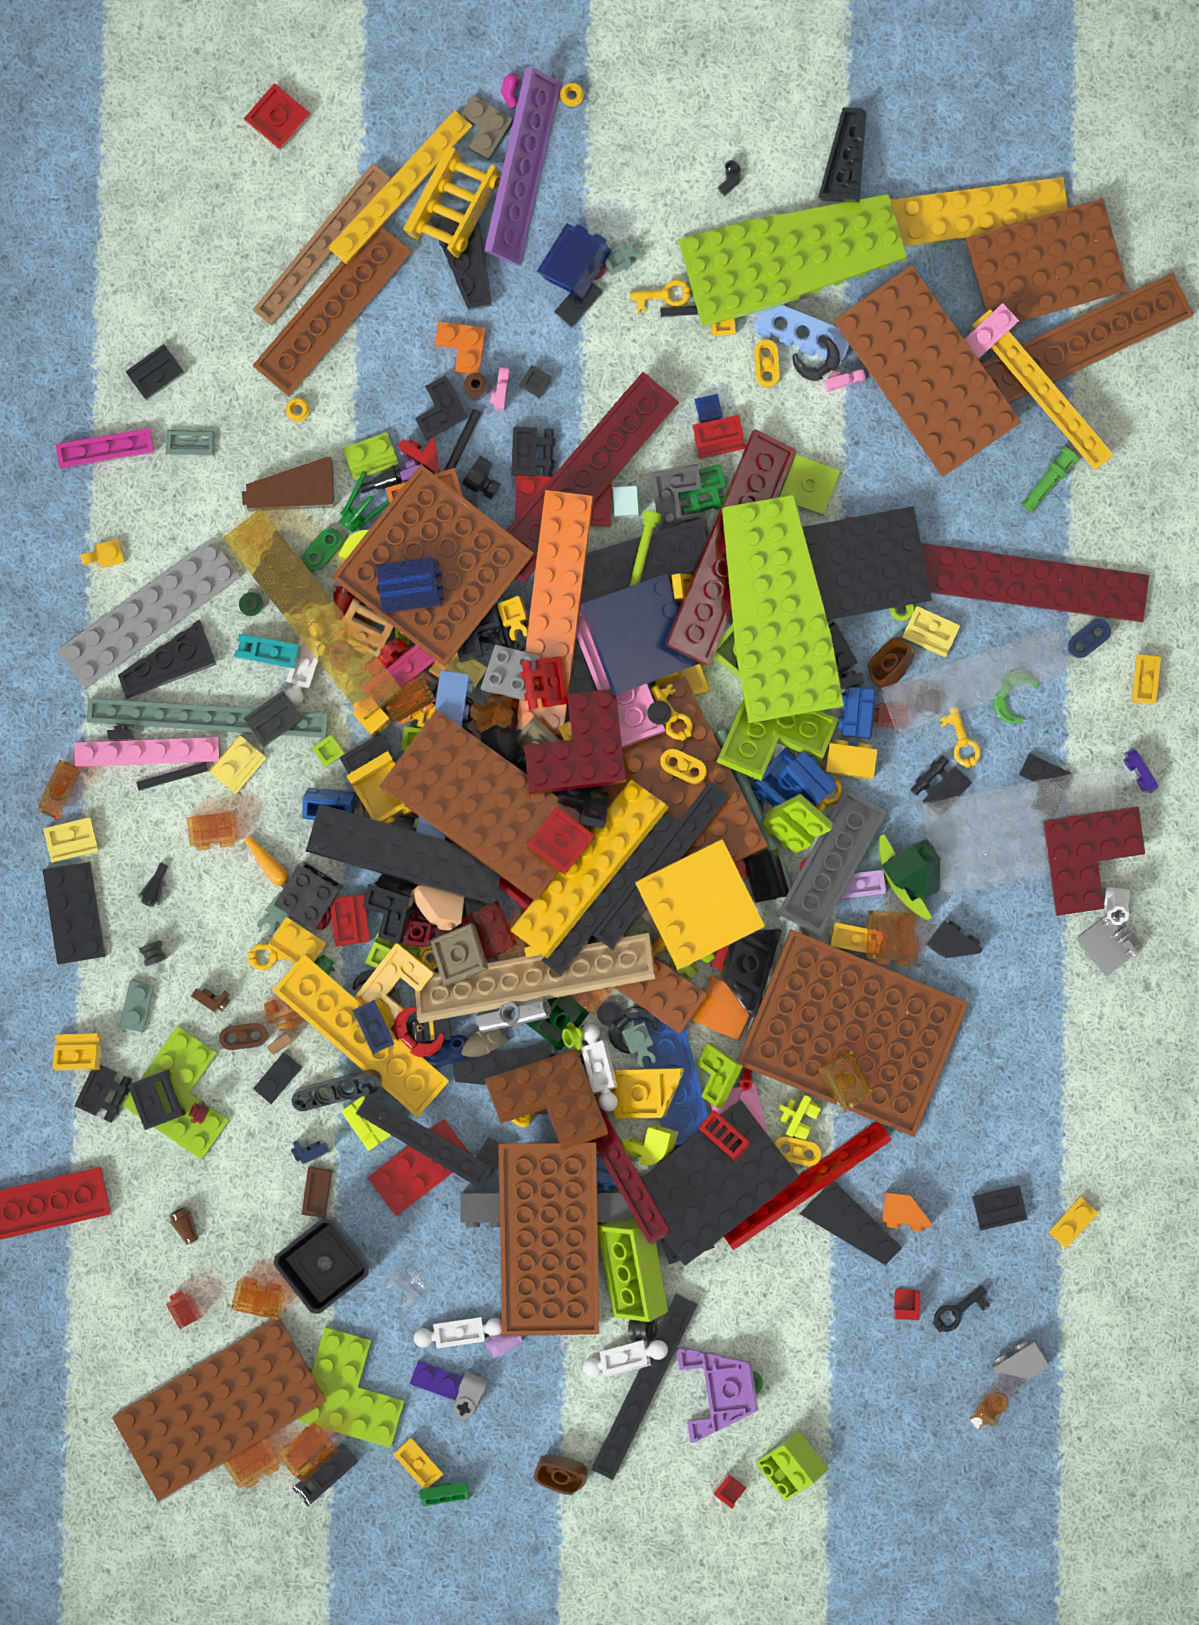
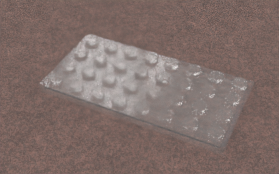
(999, 832)

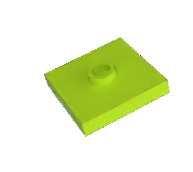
(810, 484)

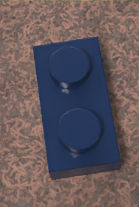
(373, 1026)

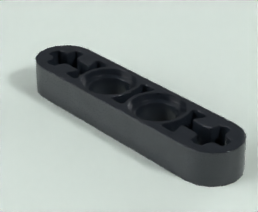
(337, 1092)

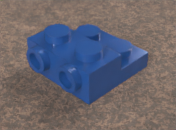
(773, 786)

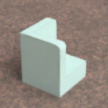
(625, 502)

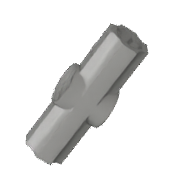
(526, 1012)

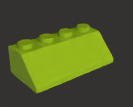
(632, 1271)

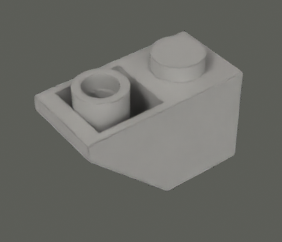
(1022, 1363)

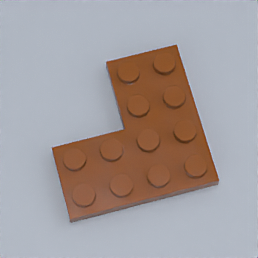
(552, 1085)

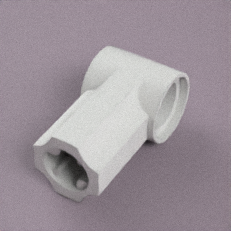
(1117, 904)

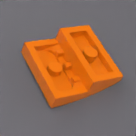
(722, 1010)

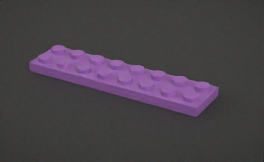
(522, 166)

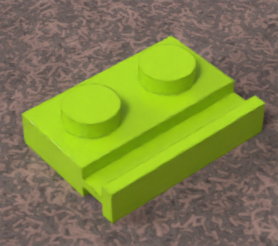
(370, 456)

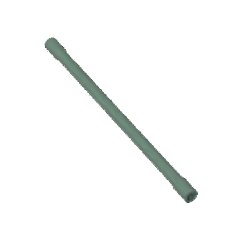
(749, 795)

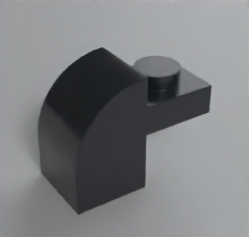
(502, 742)

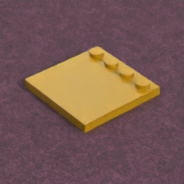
(699, 904)

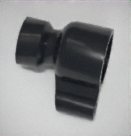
(478, 479)

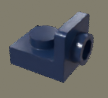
(314, 1151)

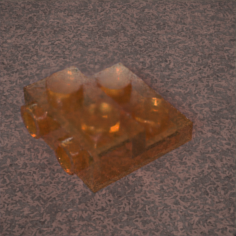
(892, 938)

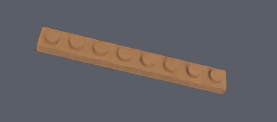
(317, 248)

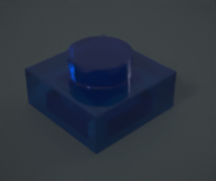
(708, 408)

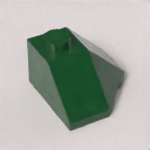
(916, 869)

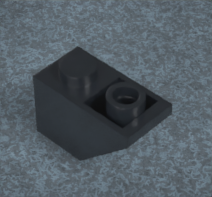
(951, 943)

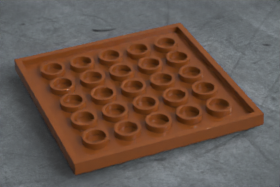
(473, 554)

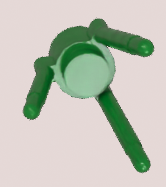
(352, 518)

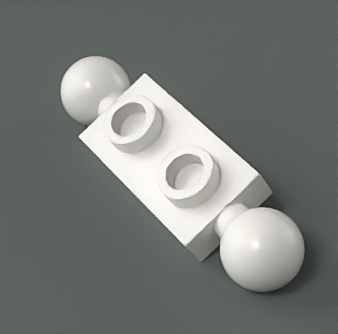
(302, 675)
(599, 1067)
(458, 1332)
(625, 1358)

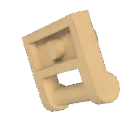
(372, 636)

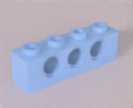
(796, 320)

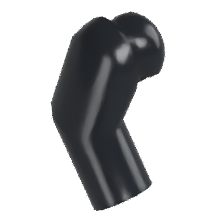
(733, 177)

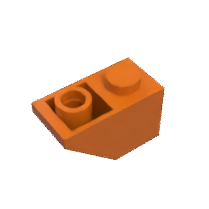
(902, 1209)

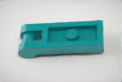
(268, 651)

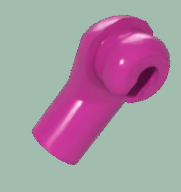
(508, 87)

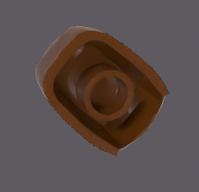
(891, 662)
(561, 1474)

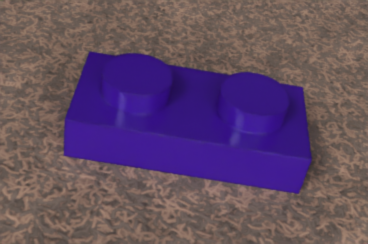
(436, 1380)

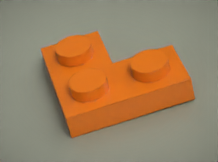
(467, 340)

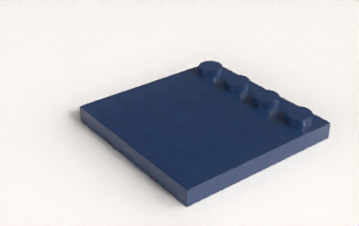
(632, 633)

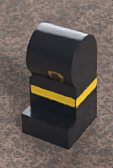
(429, 1030)

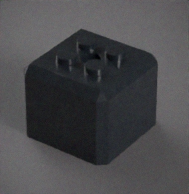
(301, 1271)

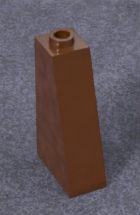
(296, 488)

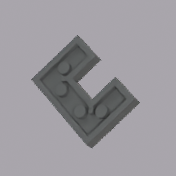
(666, 486)

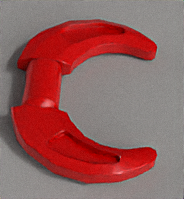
(419, 1049)

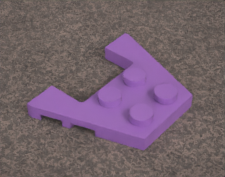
(728, 1386)

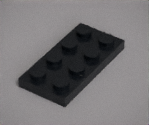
(74, 913)

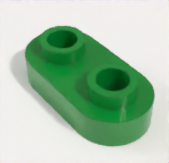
(322, 549)

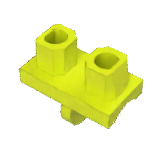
(805, 1107)

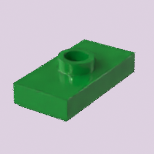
(444, 1493)

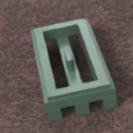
(211, 434)

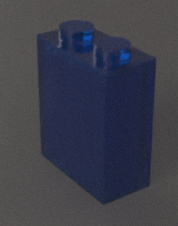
(574, 260)
(409, 585)

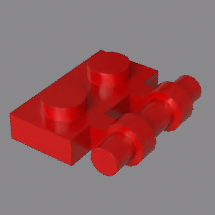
(550, 683)

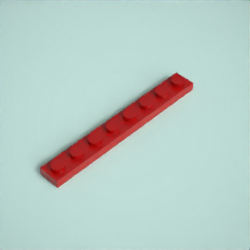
(810, 1183)

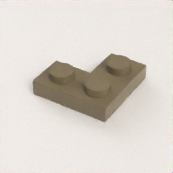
(491, 124)

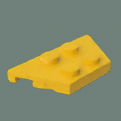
(645, 1091)

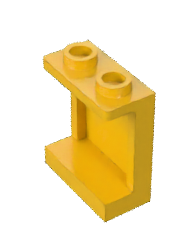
(375, 800)

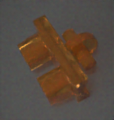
(494, 712)
(274, 1015)
(989, 1409)

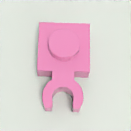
(838, 381)
(498, 396)

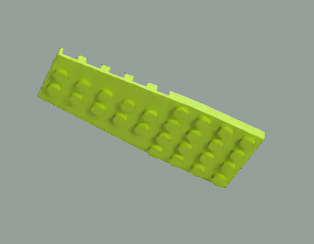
(788, 255)
(777, 613)

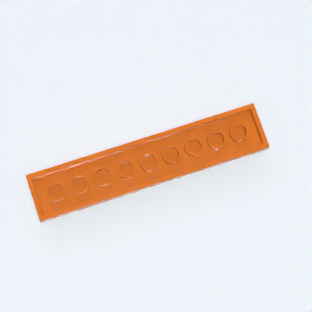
(557, 593)

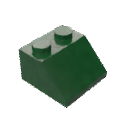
(563, 1011)

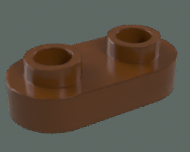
(243, 1036)

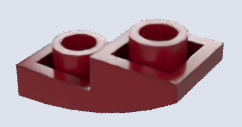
(419, 930)

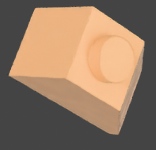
(439, 907)

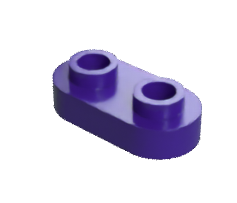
(1134, 762)

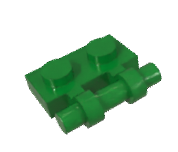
(711, 481)

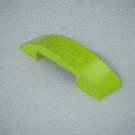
(916, 906)

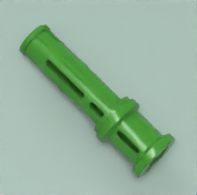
(1057, 471)

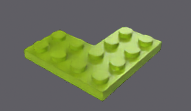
(752, 744)
(187, 1061)
(350, 1407)

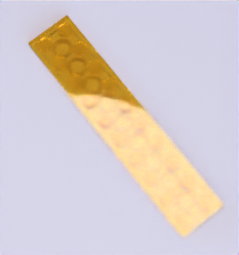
(312, 614)

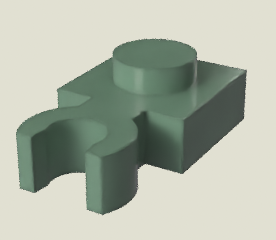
(620, 258)
(276, 915)
(638, 1041)

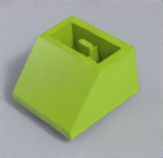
(792, 1466)

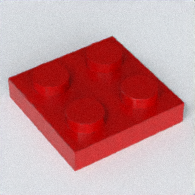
(277, 116)
(560, 840)

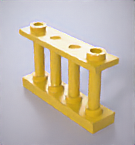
(433, 192)

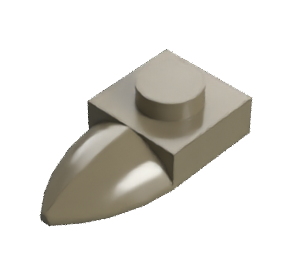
(484, 1043)

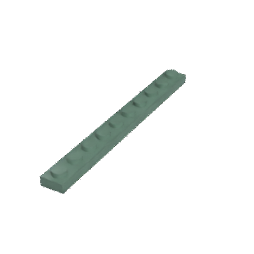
(192, 717)

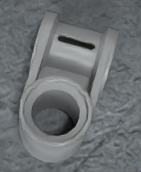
(470, 1391)

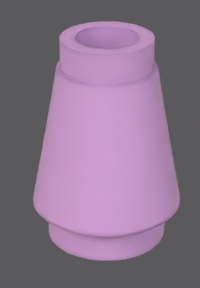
(500, 1345)

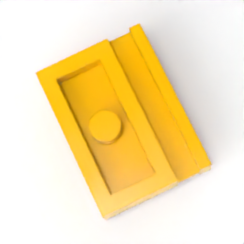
(294, 941)
(77, 1052)

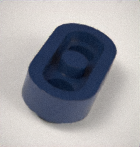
(1089, 639)
(448, 1052)

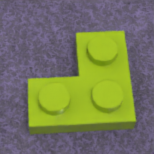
(723, 1073)

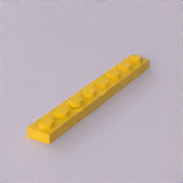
(399, 188)
(1050, 398)

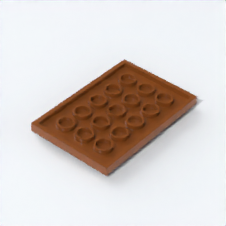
(1048, 262)

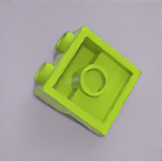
(796, 823)

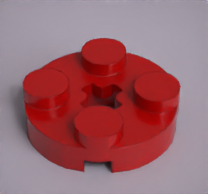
(392, 652)

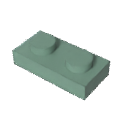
(136, 1006)

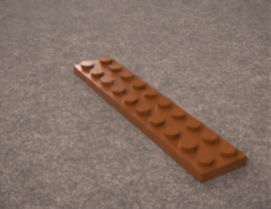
(1098, 334)

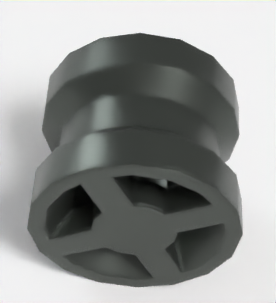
(152, 953)
(641, 1330)

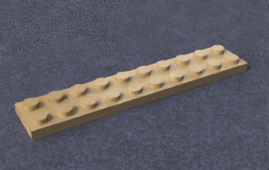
(530, 978)

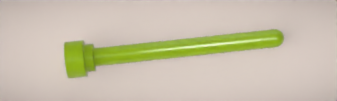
(650, 521)

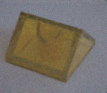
(845, 1081)

